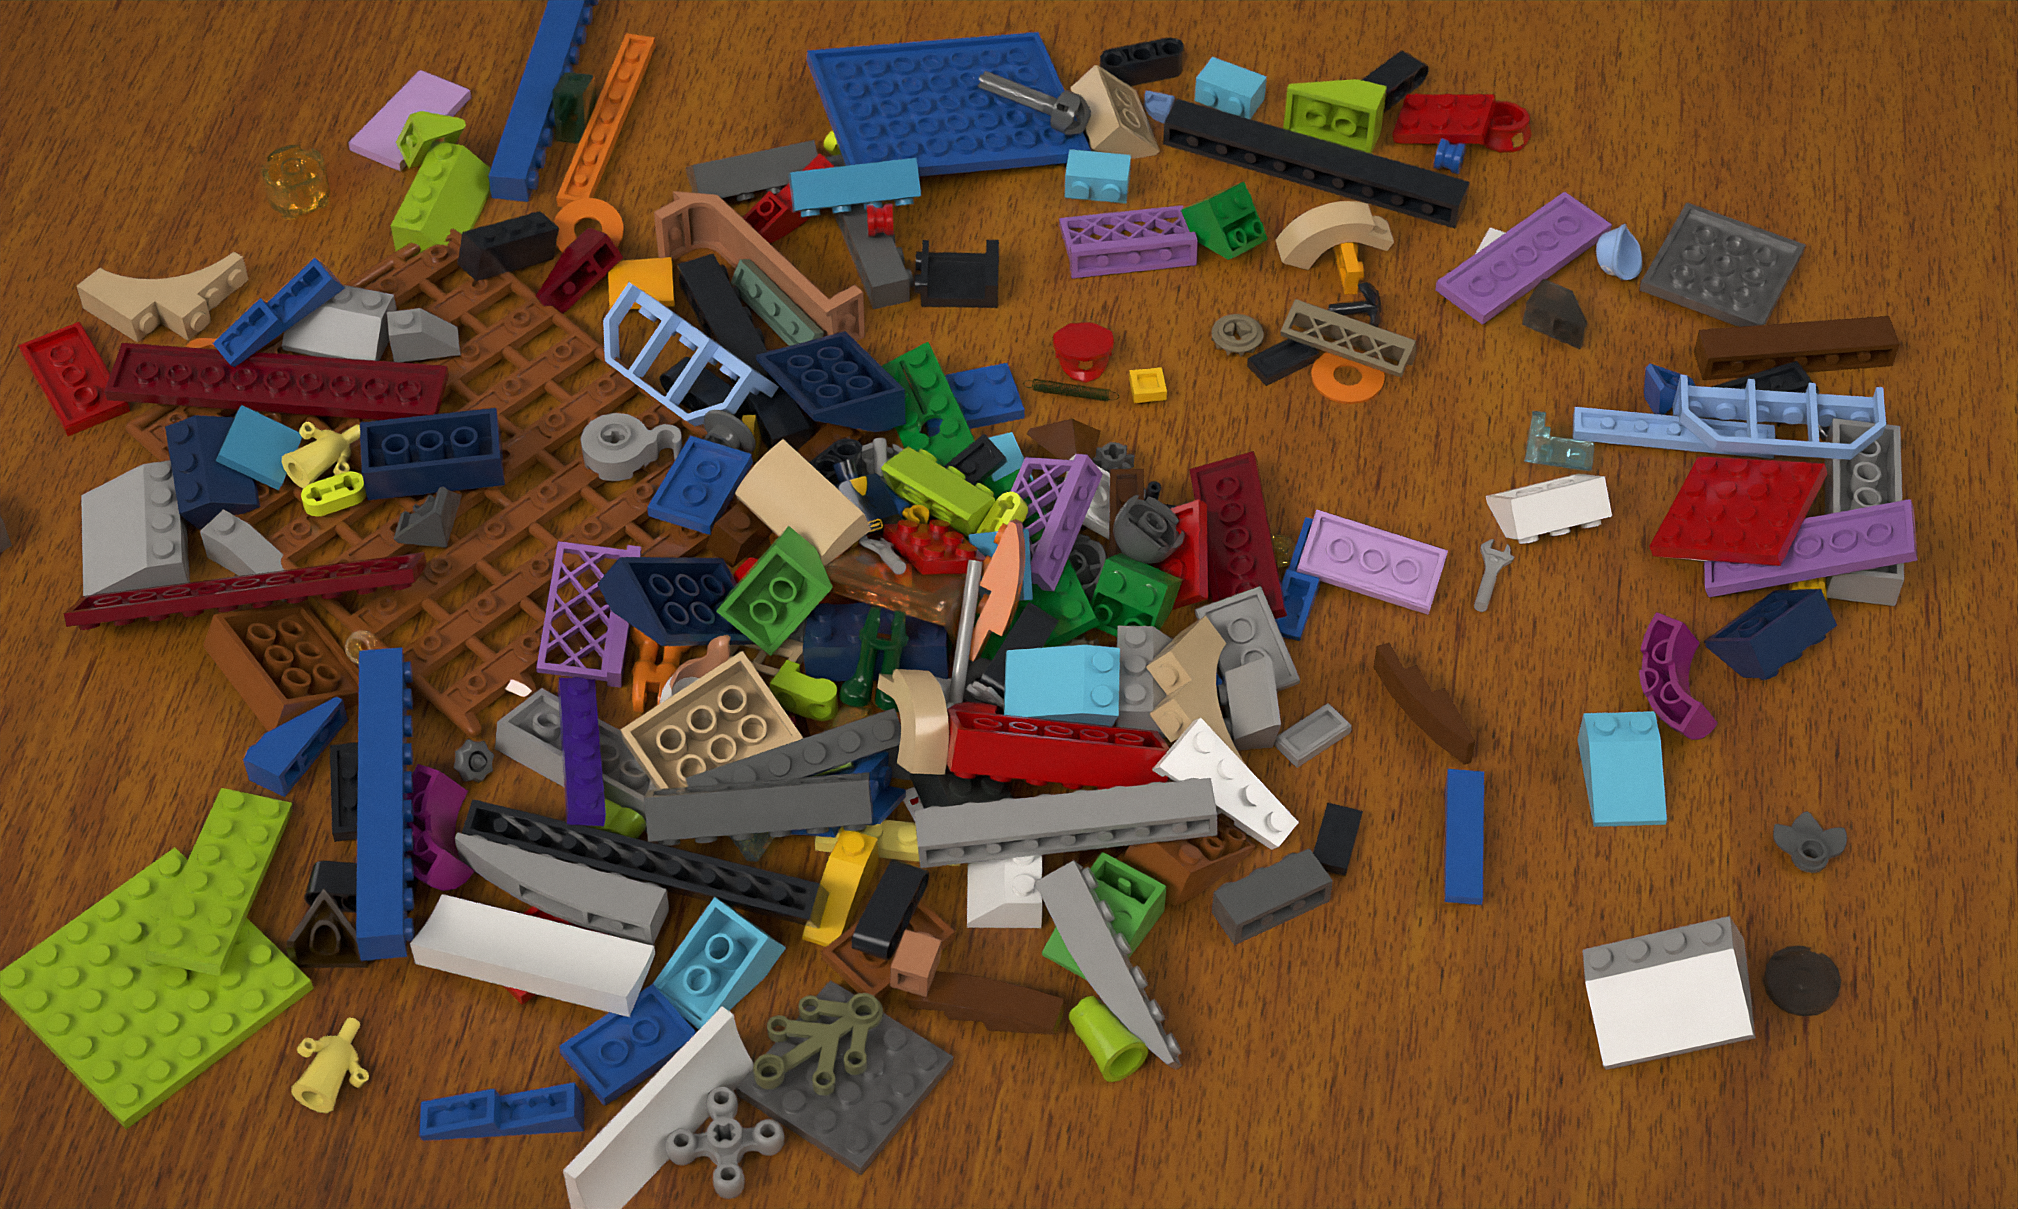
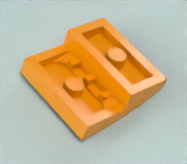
(650, 275)

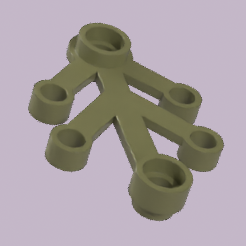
(821, 1038)

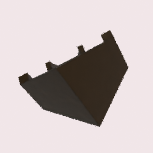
(324, 938)

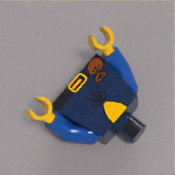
(876, 499)

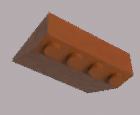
(281, 661)

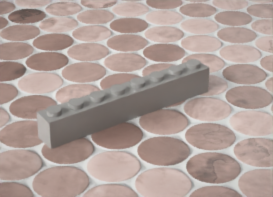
(1066, 822)

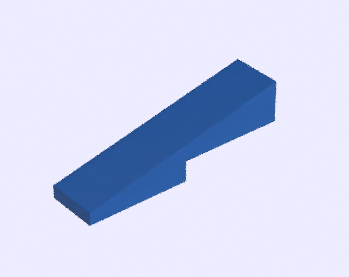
(269, 319)
(1298, 591)
(1464, 837)
(491, 1115)

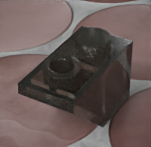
(1556, 314)

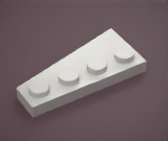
(1235, 788)

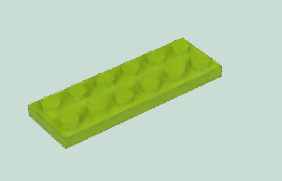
(219, 882)

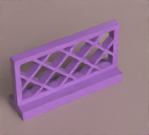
(1125, 254)
(1064, 520)
(615, 638)

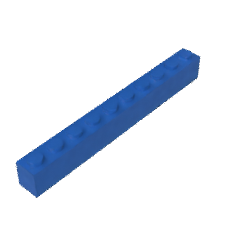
(532, 113)
(384, 806)

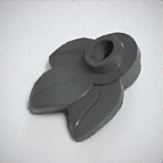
(1809, 839)

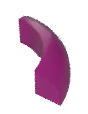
(1665, 677)
(435, 813)

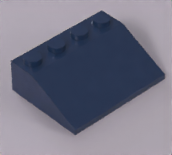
(838, 383)
(672, 598)

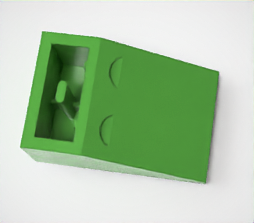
(1134, 900)

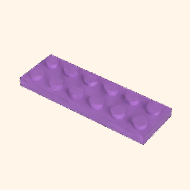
(1522, 257)
(1828, 547)

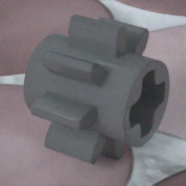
(1113, 457)

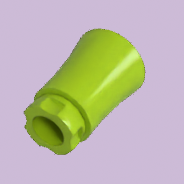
(1107, 1039)

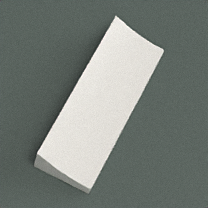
(533, 955)
(635, 1140)

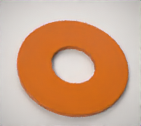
(588, 208)
(1325, 383)

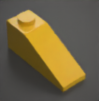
(846, 880)

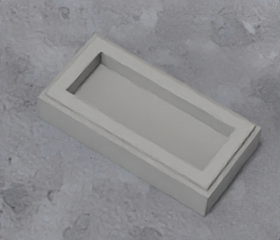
(1312, 735)

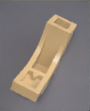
(1331, 225)
(923, 720)

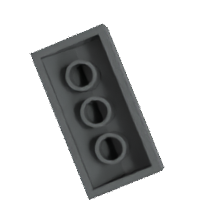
(751, 171)

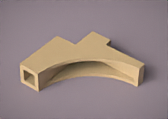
(176, 302)
(1188, 677)

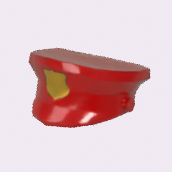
(1508, 128)
(1083, 350)

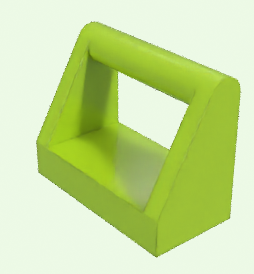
(422, 130)

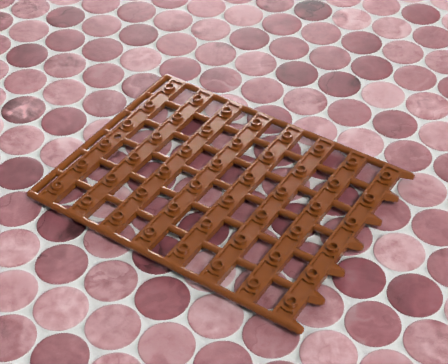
(463, 629)

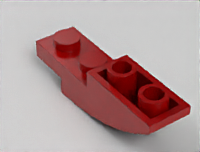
(774, 214)

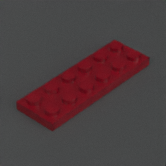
(1238, 530)

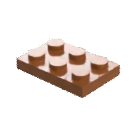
(871, 973)

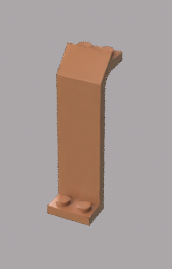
(709, 222)

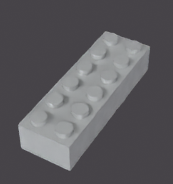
(1862, 482)

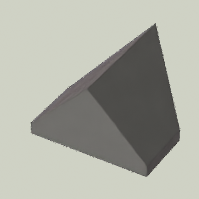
(430, 522)

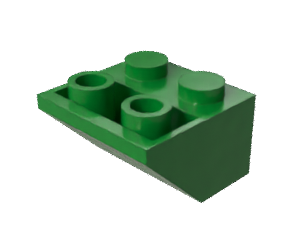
(1226, 221)
(1133, 594)

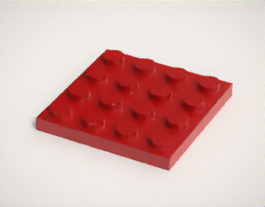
(1739, 510)

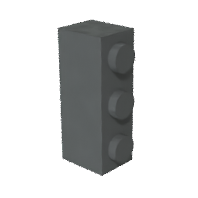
(1271, 896)

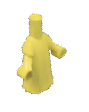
(315, 458)
(324, 1076)

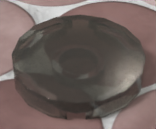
(1802, 981)

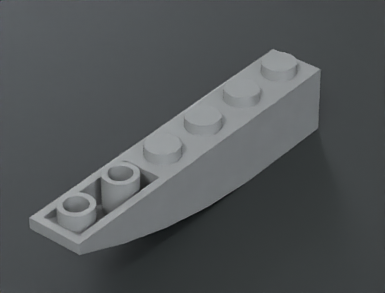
(570, 890)
(1103, 957)

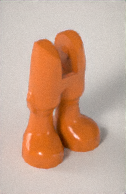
(645, 672)

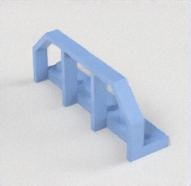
(708, 351)
(1779, 407)

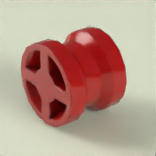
(880, 220)

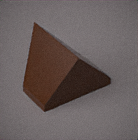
(1067, 438)

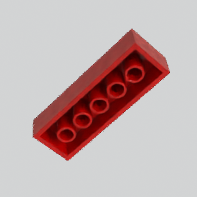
(1052, 751)

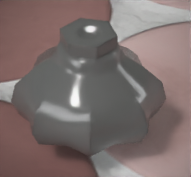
(473, 761)

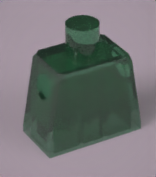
(572, 96)

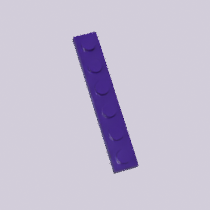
(581, 752)

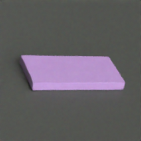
(420, 93)
(1372, 562)

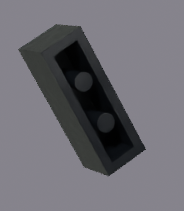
(508, 245)

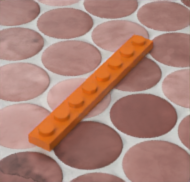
(607, 119)

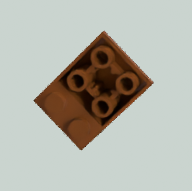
(1190, 864)

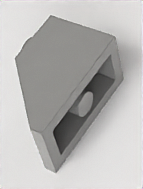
(421, 336)

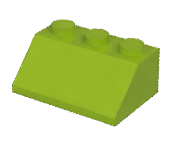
(941, 490)

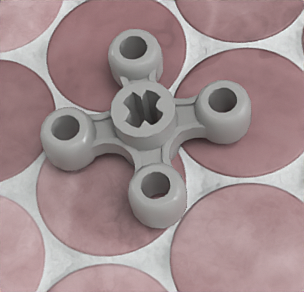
(725, 1142)

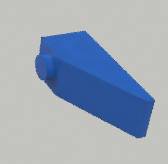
(291, 748)

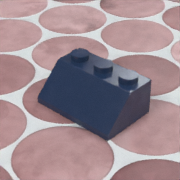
(201, 482)
(1773, 632)

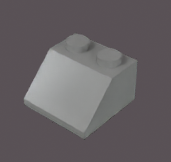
(1251, 705)

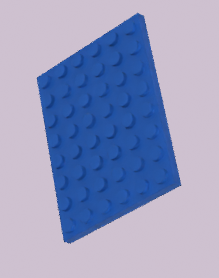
(929, 107)

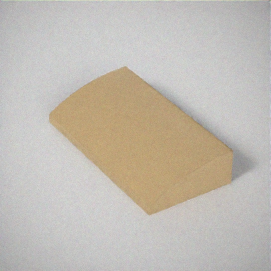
(792, 493)

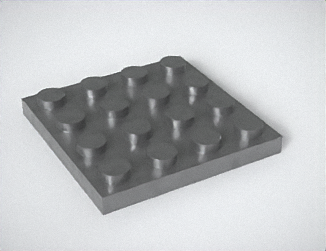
(1722, 267)
(863, 1108)

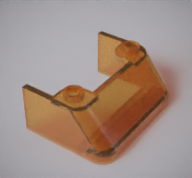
(867, 578)

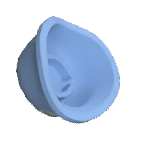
(1619, 253)

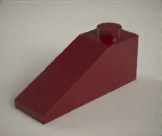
(579, 269)

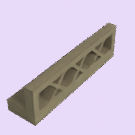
(1349, 333)

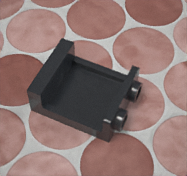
(958, 278)

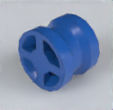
(1449, 156)

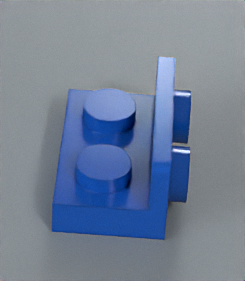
(884, 797)

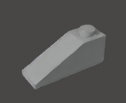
(239, 546)

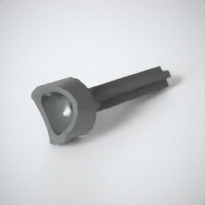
(1061, 109)

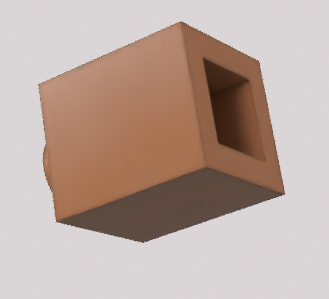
(915, 962)

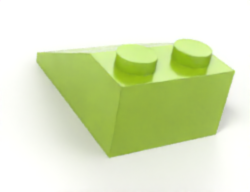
(1337, 111)

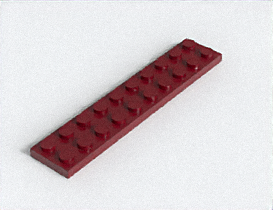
(276, 383)
(258, 589)

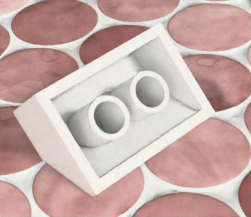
(1551, 507)
(1004, 893)

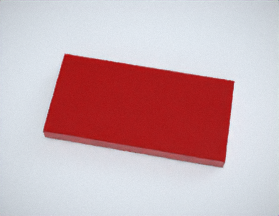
(72, 378)

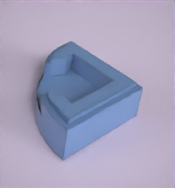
(1158, 105)

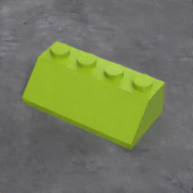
(442, 197)

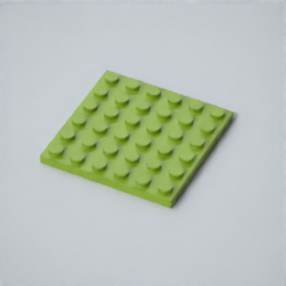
(140, 1025)

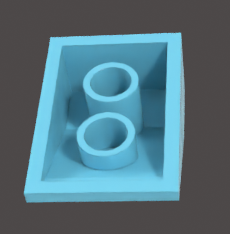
(1063, 683)
(1623, 768)
(717, 963)

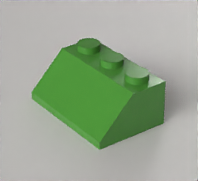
(777, 592)

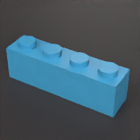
(854, 185)

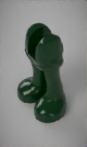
(858, 688)

